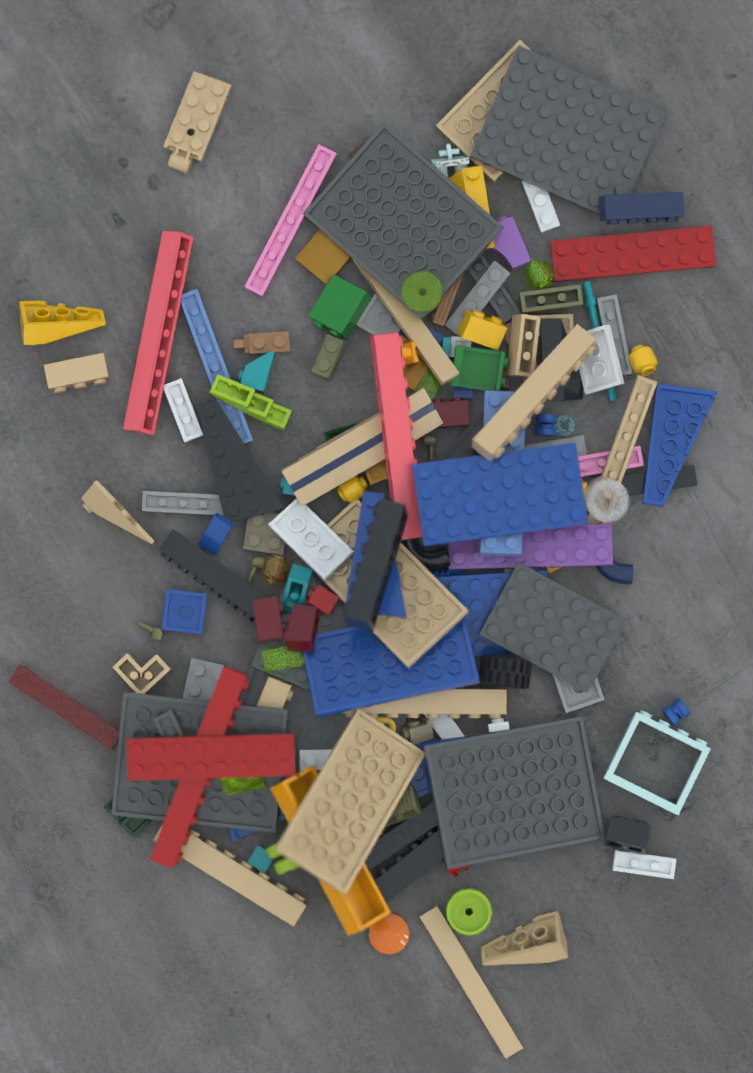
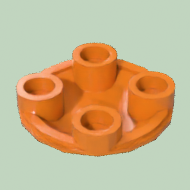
(389, 934)

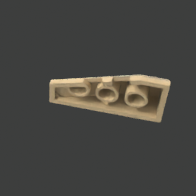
(102, 503)
(535, 943)

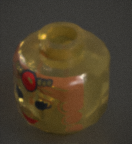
(274, 569)

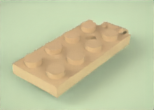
(197, 112)

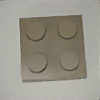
(261, 537)

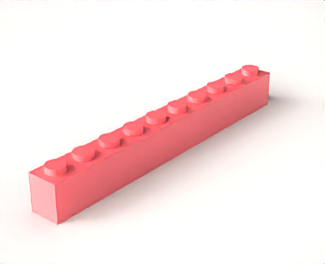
(158, 332)
(396, 425)

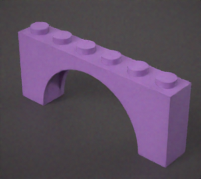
(510, 245)

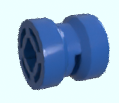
(546, 430)
(676, 711)

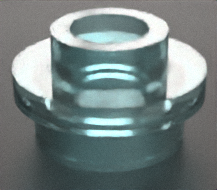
(571, 425)

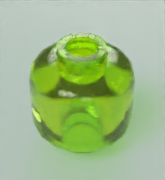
(539, 274)

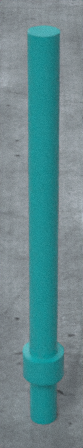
(590, 303)

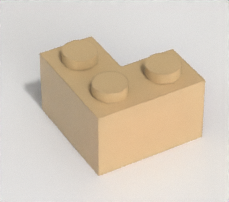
(142, 678)

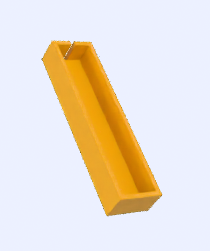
(363, 901)

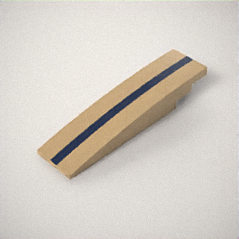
(353, 451)

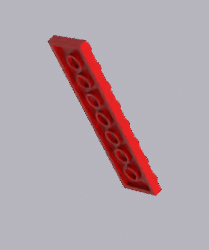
(633, 253)
(211, 757)

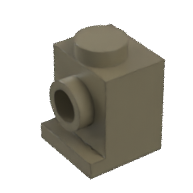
(417, 730)

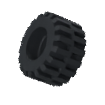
(505, 672)

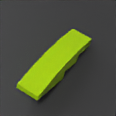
(249, 402)

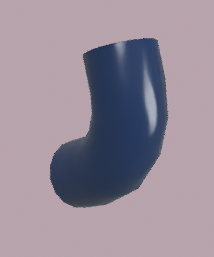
(617, 573)

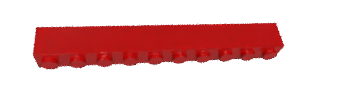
(189, 791)

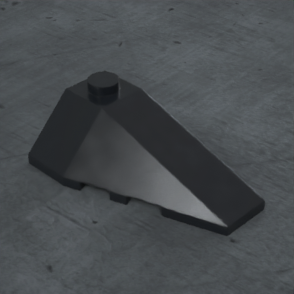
(551, 335)

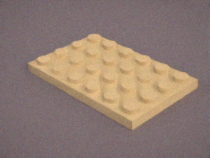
(468, 116)

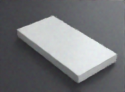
(311, 539)

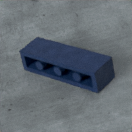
(641, 206)

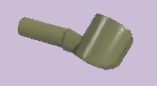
(430, 441)
(256, 563)
(156, 632)

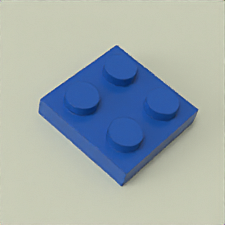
(184, 611)

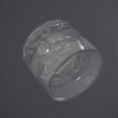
(594, 499)

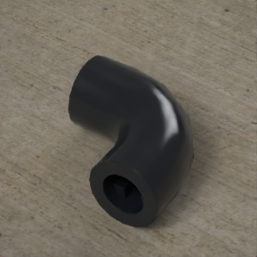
(432, 560)

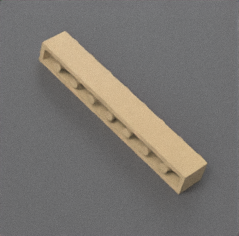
(533, 393)
(450, 702)
(241, 878)

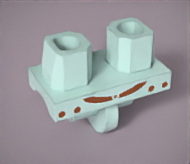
(457, 161)

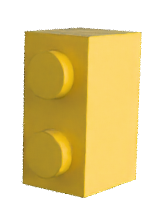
(482, 329)

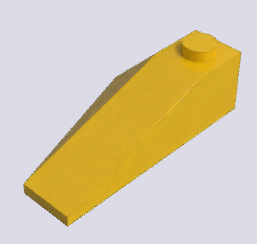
(472, 183)
(50, 323)

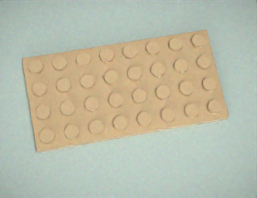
(427, 602)
(350, 801)

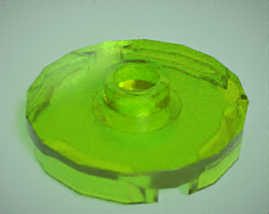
(418, 282)

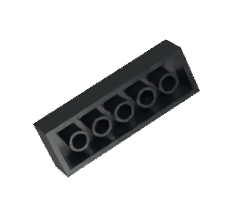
(376, 565)

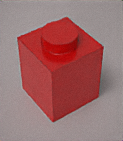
(323, 599)

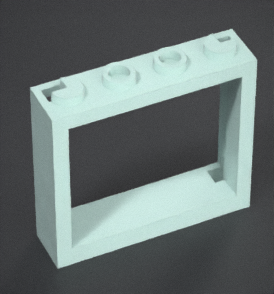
(663, 727)

